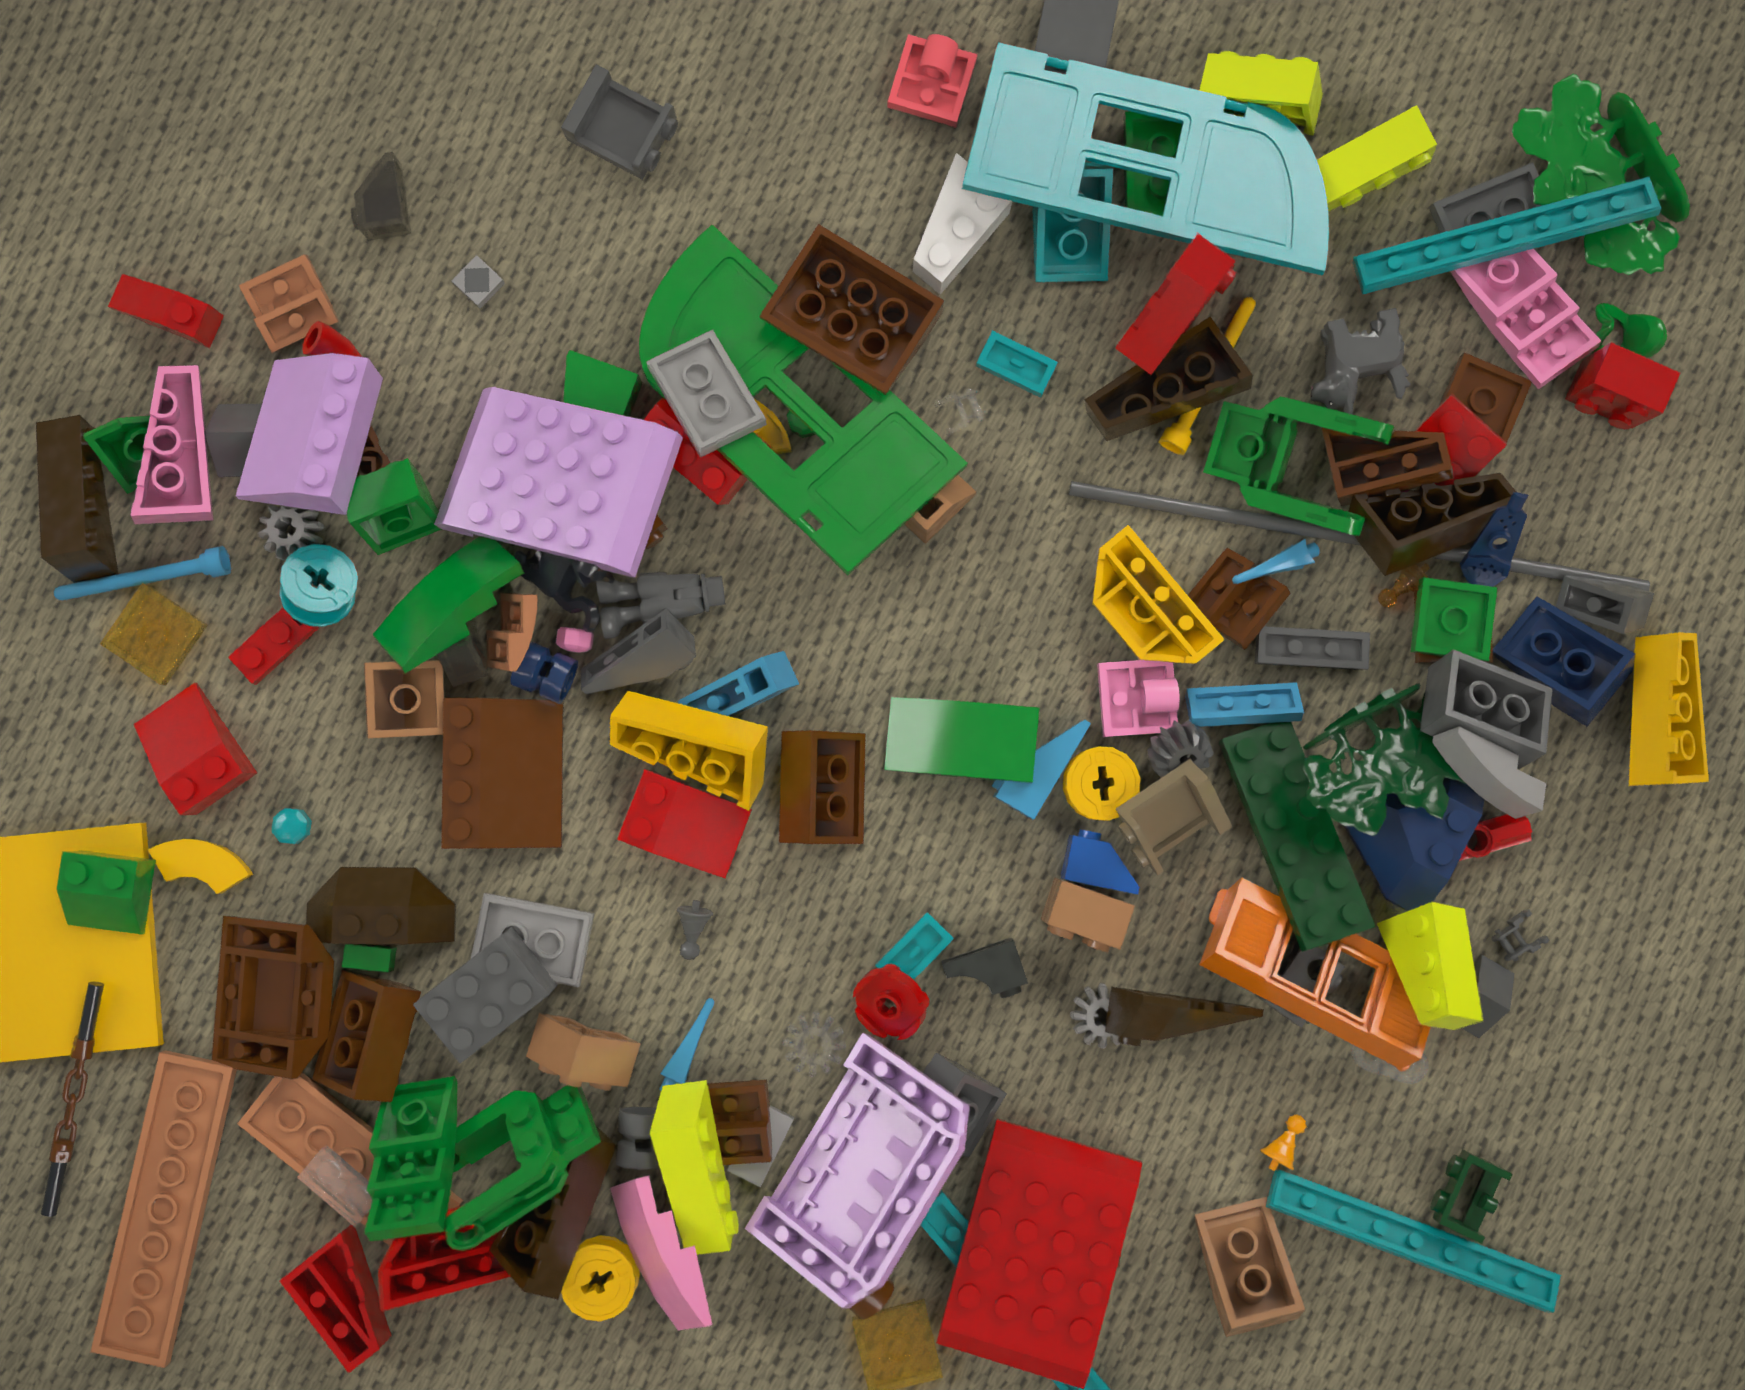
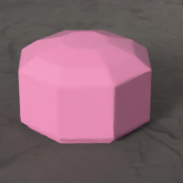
(574, 639)

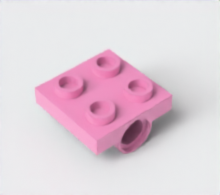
(1137, 697)

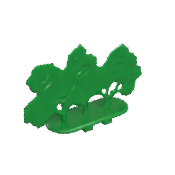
(1586, 163)

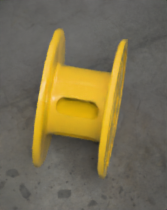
(1084, 770)
(601, 1300)

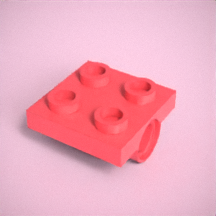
(932, 79)

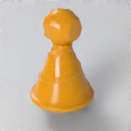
(1283, 1147)

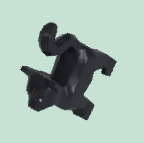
(557, 577)

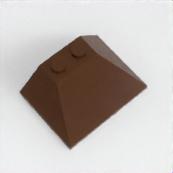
(271, 996)

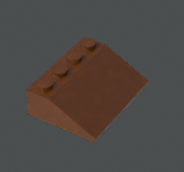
(853, 309)
(502, 773)

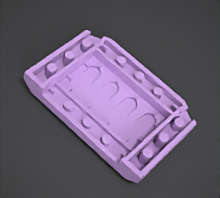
(864, 1175)

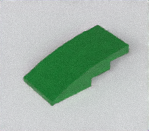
(444, 600)
(962, 739)
(413, 1160)

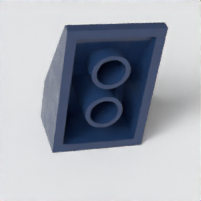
(1567, 657)

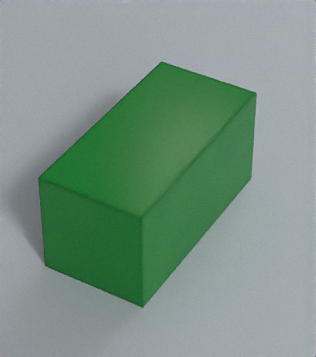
(369, 957)

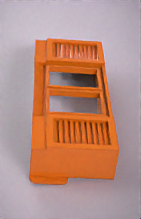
(1249, 948)

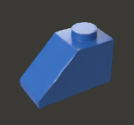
(1096, 863)

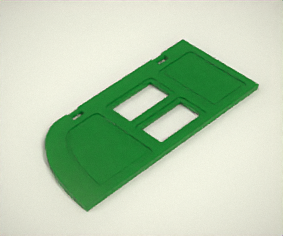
(864, 475)

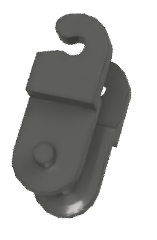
(1512, 954)

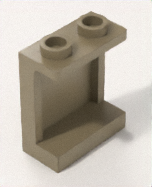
(1170, 813)

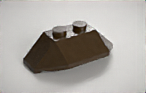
(381, 908)

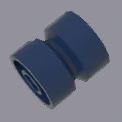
(534, 668)

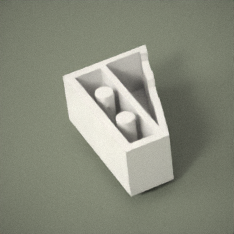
(956, 229)

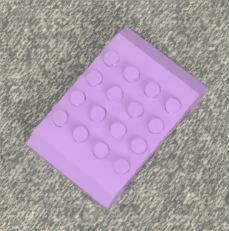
(560, 479)

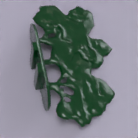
(1398, 763)

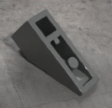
(642, 656)

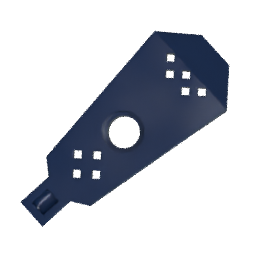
(1489, 562)

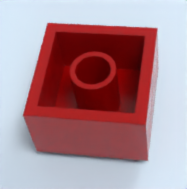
(1622, 386)

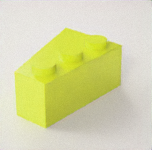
(1279, 84)
(1435, 964)

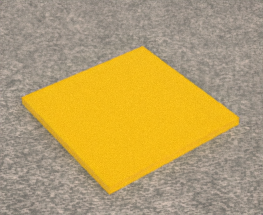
(50, 962)

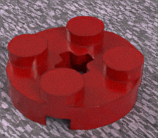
(902, 990)

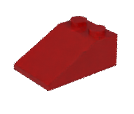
(192, 751)
(684, 824)

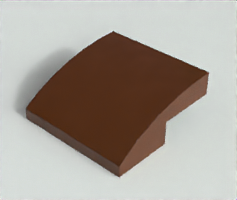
(1240, 608)
(740, 1126)

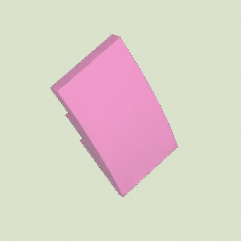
(1528, 313)
(668, 1270)

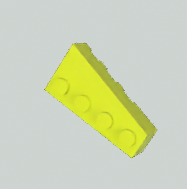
(1376, 158)
(693, 1167)

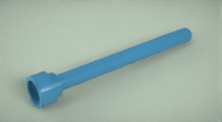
(212, 562)

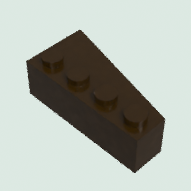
(544, 1241)

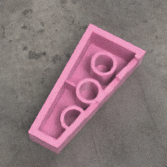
(174, 463)

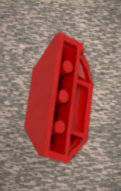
(428, 1267)

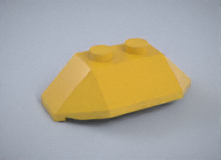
(1148, 604)

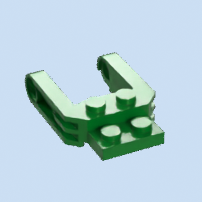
(1256, 448)
(544, 1141)

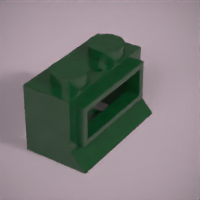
(1481, 1200)

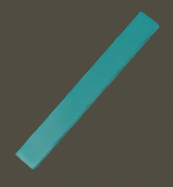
(1506, 235)
(1413, 1241)

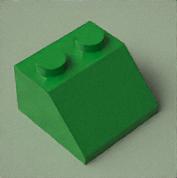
(392, 507)
(105, 890)

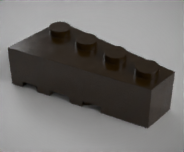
(1192, 375)
(73, 502)
(1427, 521)

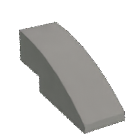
(1491, 772)

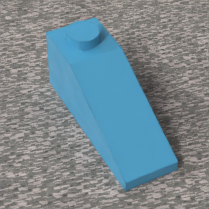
(745, 686)
(1048, 766)

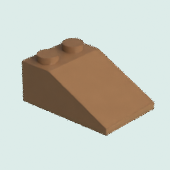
(1248, 1267)

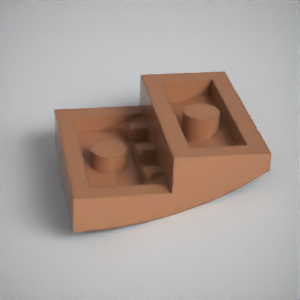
(288, 302)
(509, 645)

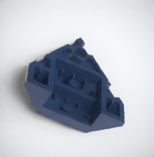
(1417, 850)

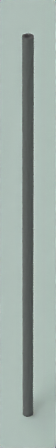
(1311, 530)

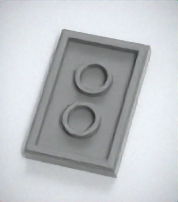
(706, 393)
(551, 932)

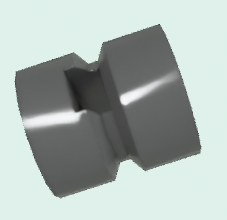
(636, 1124)

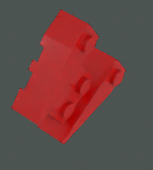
(1177, 303)

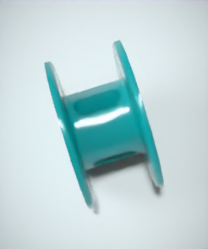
(314, 566)

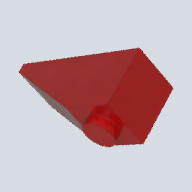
(166, 310)

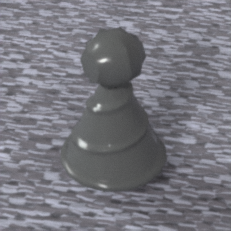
(693, 923)

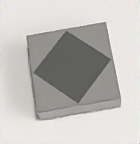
(478, 281)

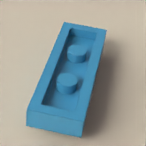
(1244, 704)

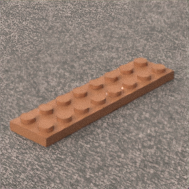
(164, 1209)

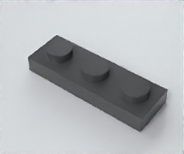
(1313, 648)

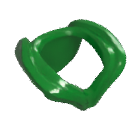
(1641, 332)

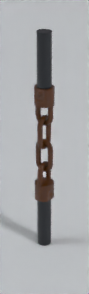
(62, 1148)

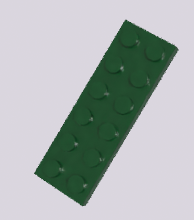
(1295, 836)

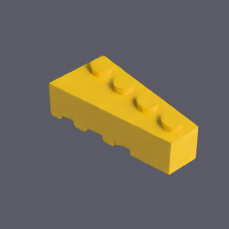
(1667, 712)
(693, 744)

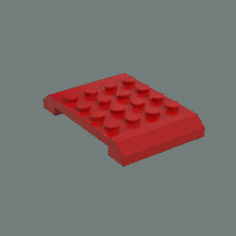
(1040, 1253)

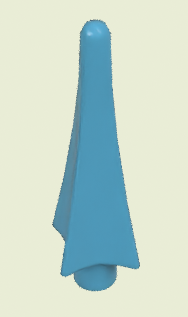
(1289, 559)
(679, 1065)

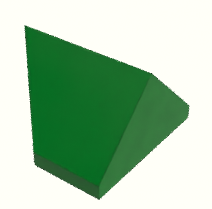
(121, 448)

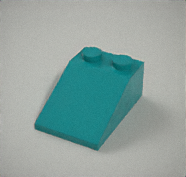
(1072, 246)

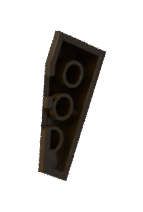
(1160, 1016)

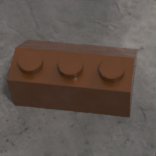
(822, 787)
(366, 1037)

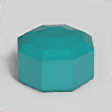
(291, 826)

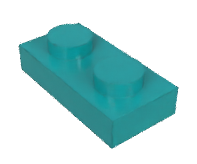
(1016, 363)
(917, 946)

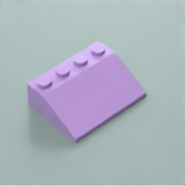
(311, 432)

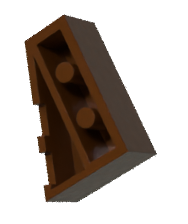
(1372, 466)

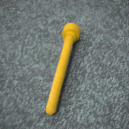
(1177, 436)

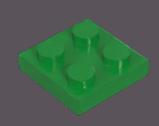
(1453, 617)

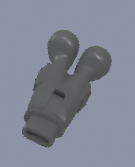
(679, 593)

